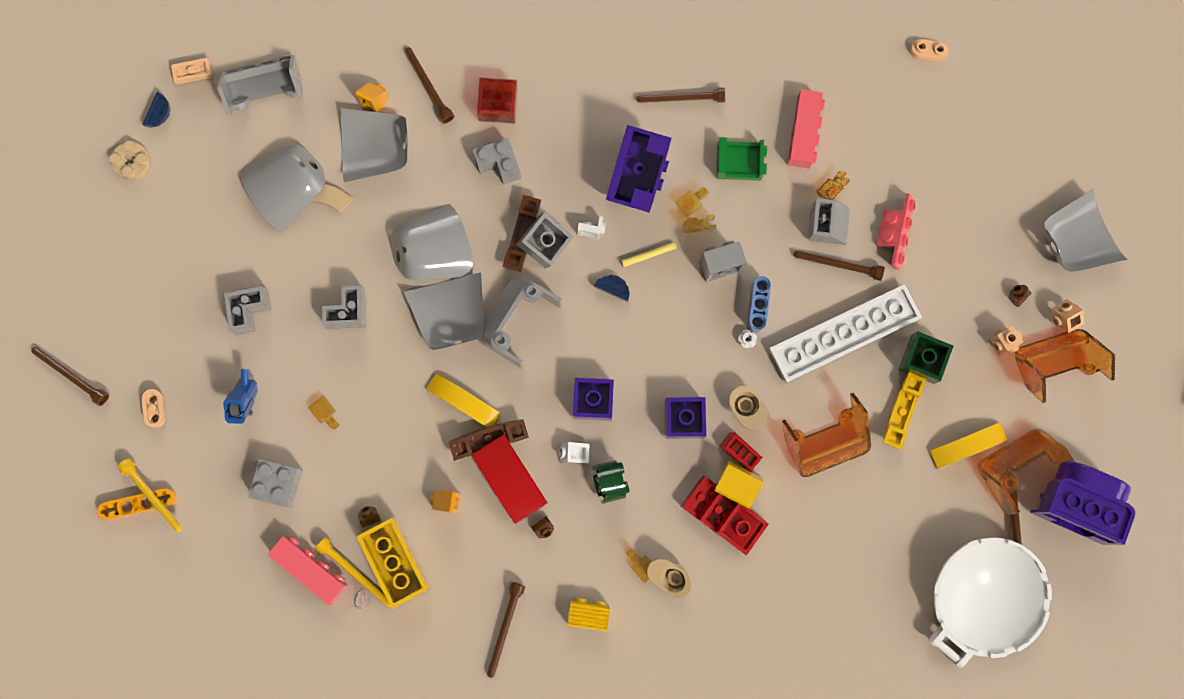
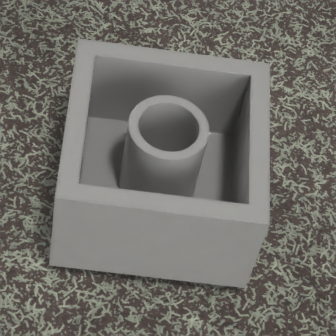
(545, 240)
(722, 261)
(275, 483)

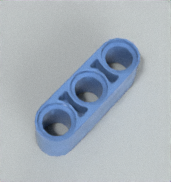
(762, 296)

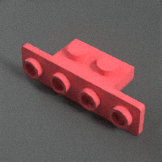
(895, 230)

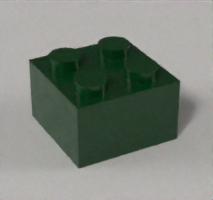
(926, 357)

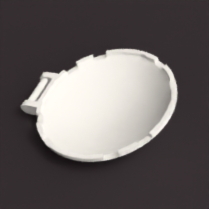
(990, 600)

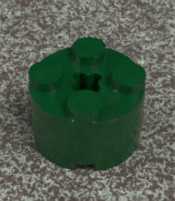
(610, 482)

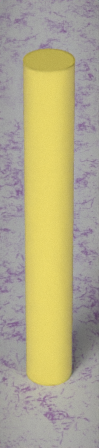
(648, 254)

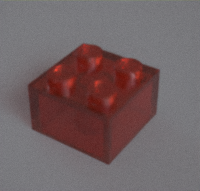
(497, 100)

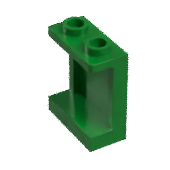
(741, 160)

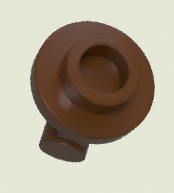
(1019, 294)
(368, 516)
(543, 528)

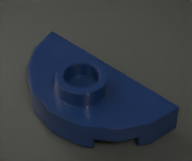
(158, 111)
(614, 286)

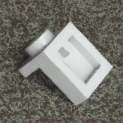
(588, 229)
(573, 453)

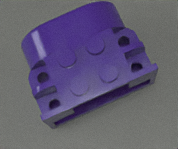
(637, 187)
(1088, 503)

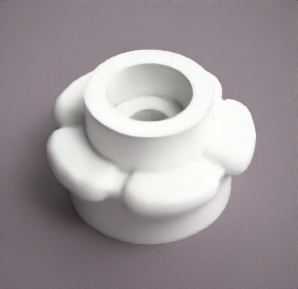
(752, 339)

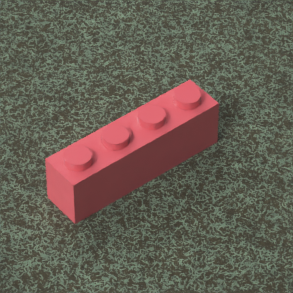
(805, 128)
(307, 569)

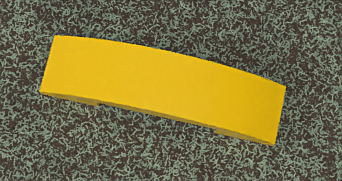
(463, 401)
(902, 410)
(968, 445)

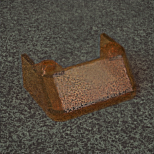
(1060, 355)
(833, 444)
(1000, 467)

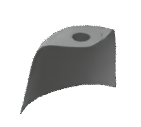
(372, 143)
(281, 186)
(1080, 236)
(434, 246)
(449, 311)

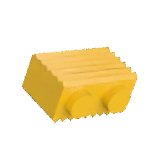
(589, 615)

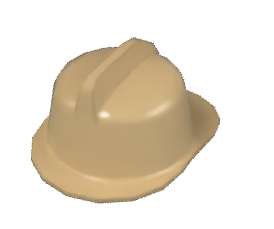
(748, 407)
(670, 577)

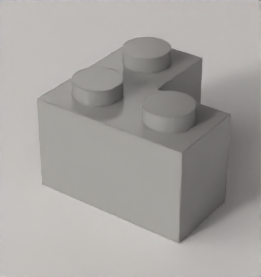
(498, 156)
(242, 305)
(350, 313)

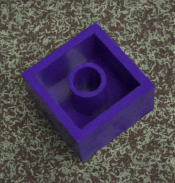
(593, 399)
(685, 418)

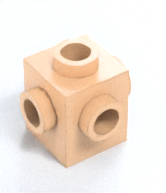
(1067, 316)
(1006, 340)

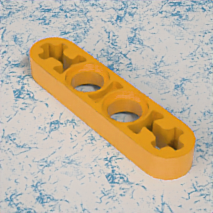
(137, 506)

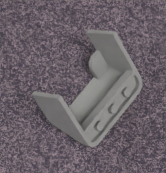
(259, 81)
(516, 289)

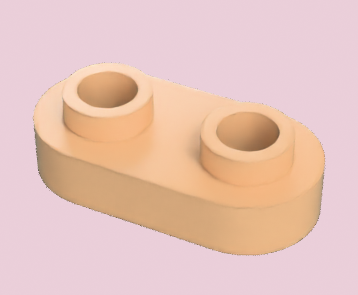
(930, 50)
(151, 409)

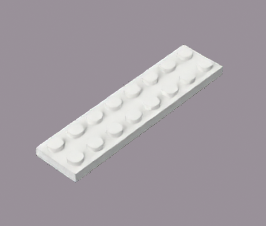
(845, 333)

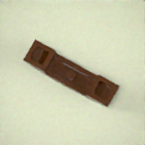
(527, 215)
(476, 440)

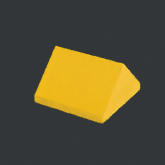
(739, 484)

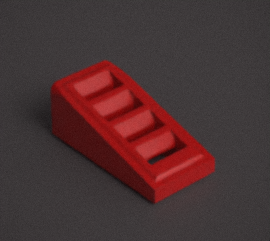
(732, 436)

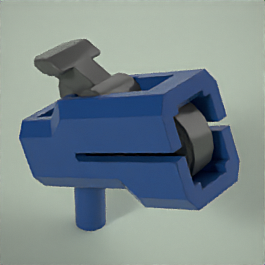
(240, 399)

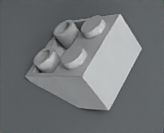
(829, 222)

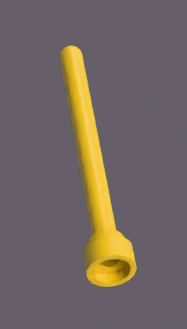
(127, 468)
(326, 548)

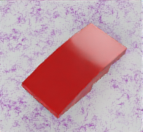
(509, 479)
(724, 516)

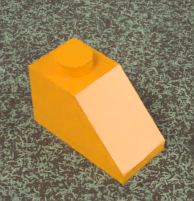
(372, 97)
(445, 501)

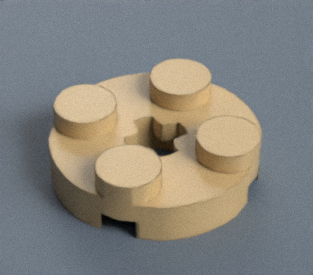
(128, 150)

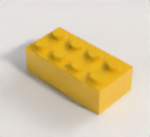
(393, 562)

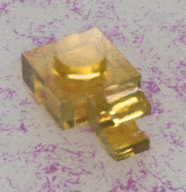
(833, 187)
(691, 202)
(696, 225)
(323, 412)
(640, 566)

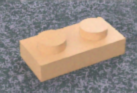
(192, 71)

